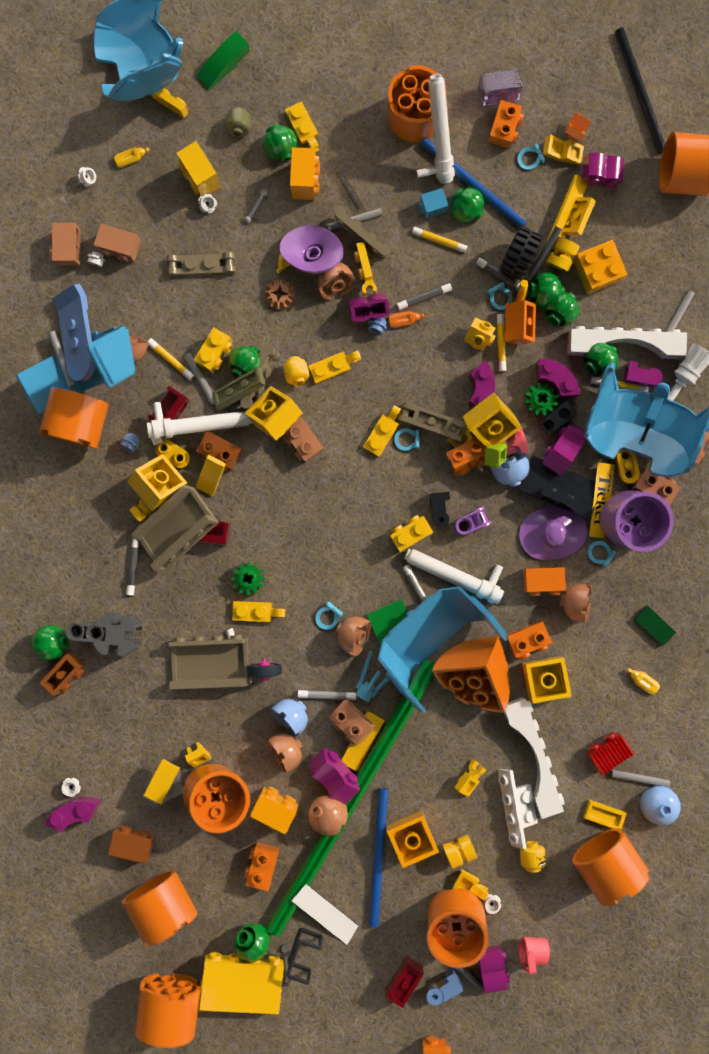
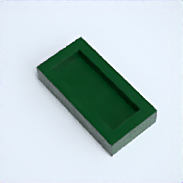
(654, 625)

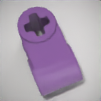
(475, 520)

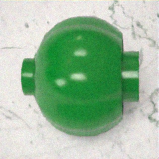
(279, 142)
(467, 205)
(544, 288)
(562, 310)
(599, 357)
(244, 360)
(49, 642)
(252, 942)

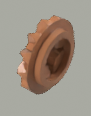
(286, 300)

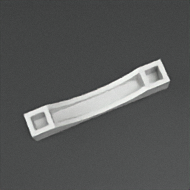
(665, 344)
(545, 794)

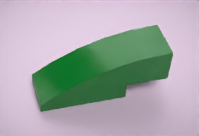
(223, 60)

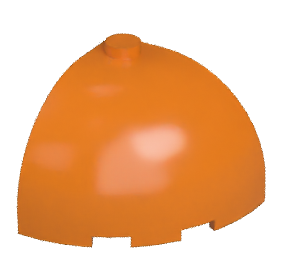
(476, 673)

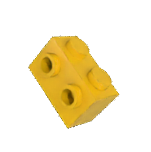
(213, 350)
(410, 534)

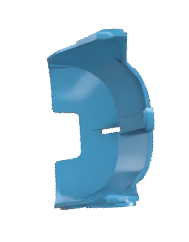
(139, 46)
(621, 419)

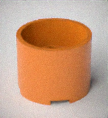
(406, 117)
(685, 164)
(74, 418)
(216, 813)
(611, 866)
(159, 907)
(457, 928)
(167, 1010)

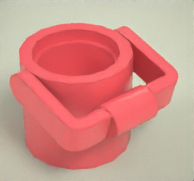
(516, 443)
(533, 952)

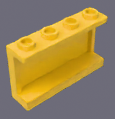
(241, 985)

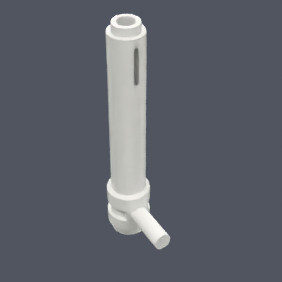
(443, 159)
(168, 427)
(481, 588)

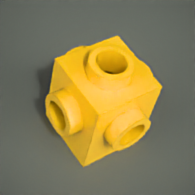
(480, 334)

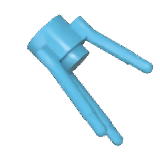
(366, 690)

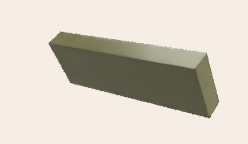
(239, 388)

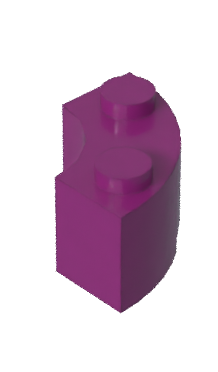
(557, 377)
(483, 383)
(565, 448)
(334, 776)
(74, 810)

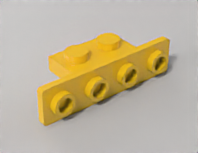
(574, 210)

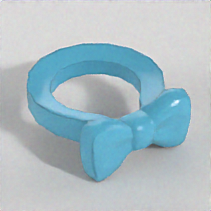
(531, 149)
(499, 287)
(414, 433)
(610, 553)
(329, 606)

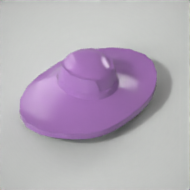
(311, 249)
(552, 533)

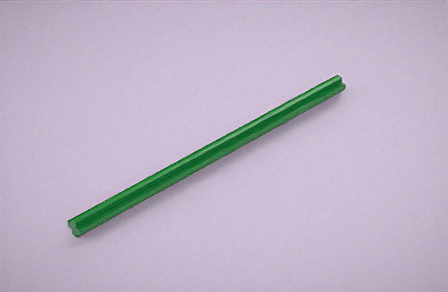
(365, 776)

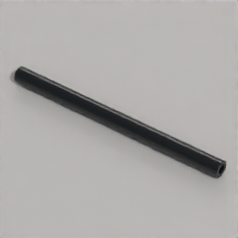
(640, 89)

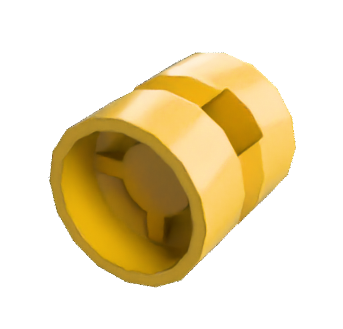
(563, 253)
(460, 851)

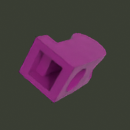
(641, 376)

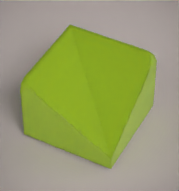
(495, 455)

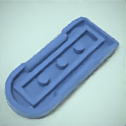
(75, 332)

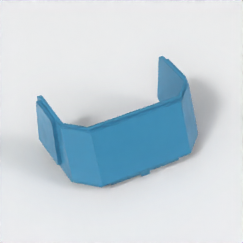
(113, 362)
(426, 631)

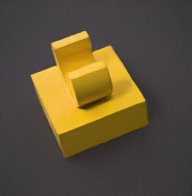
(197, 757)

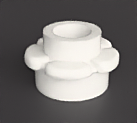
(90, 174)
(202, 202)
(96, 258)
(66, 787)
(492, 909)

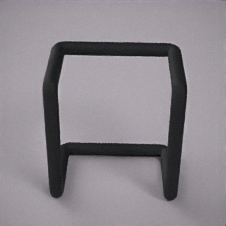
(294, 952)

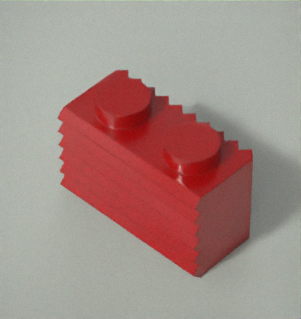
(609, 753)

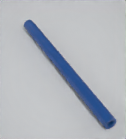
(473, 183)
(378, 857)

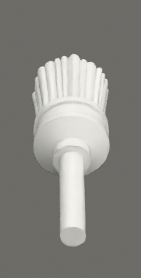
(690, 369)

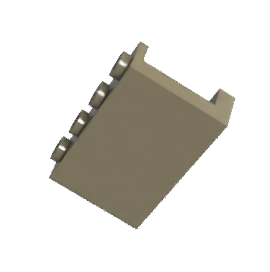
(175, 527)
(209, 662)

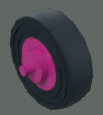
(264, 669)

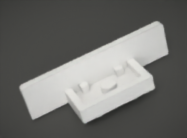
(518, 807)

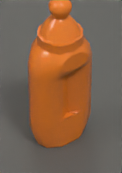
(404, 319)

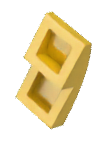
(562, 150)

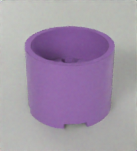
(651, 524)

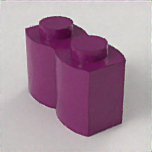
(603, 169)
(365, 308)
(492, 970)

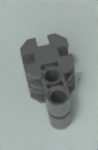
(112, 633)

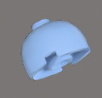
(512, 470)
(291, 716)
(660, 805)

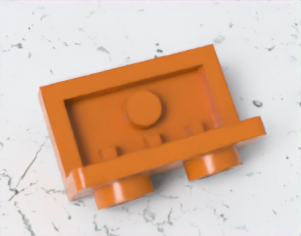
(467, 456)

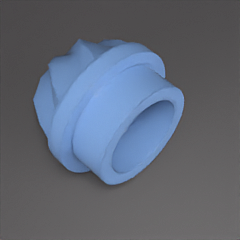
(377, 325)
(129, 443)

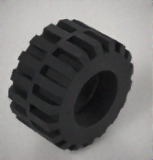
(521, 253)

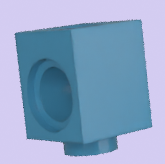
(433, 203)

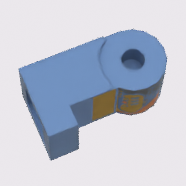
(445, 989)

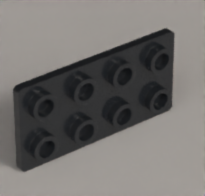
(567, 491)

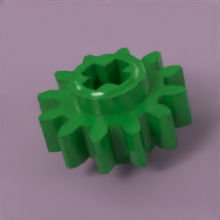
(539, 392)
(246, 585)

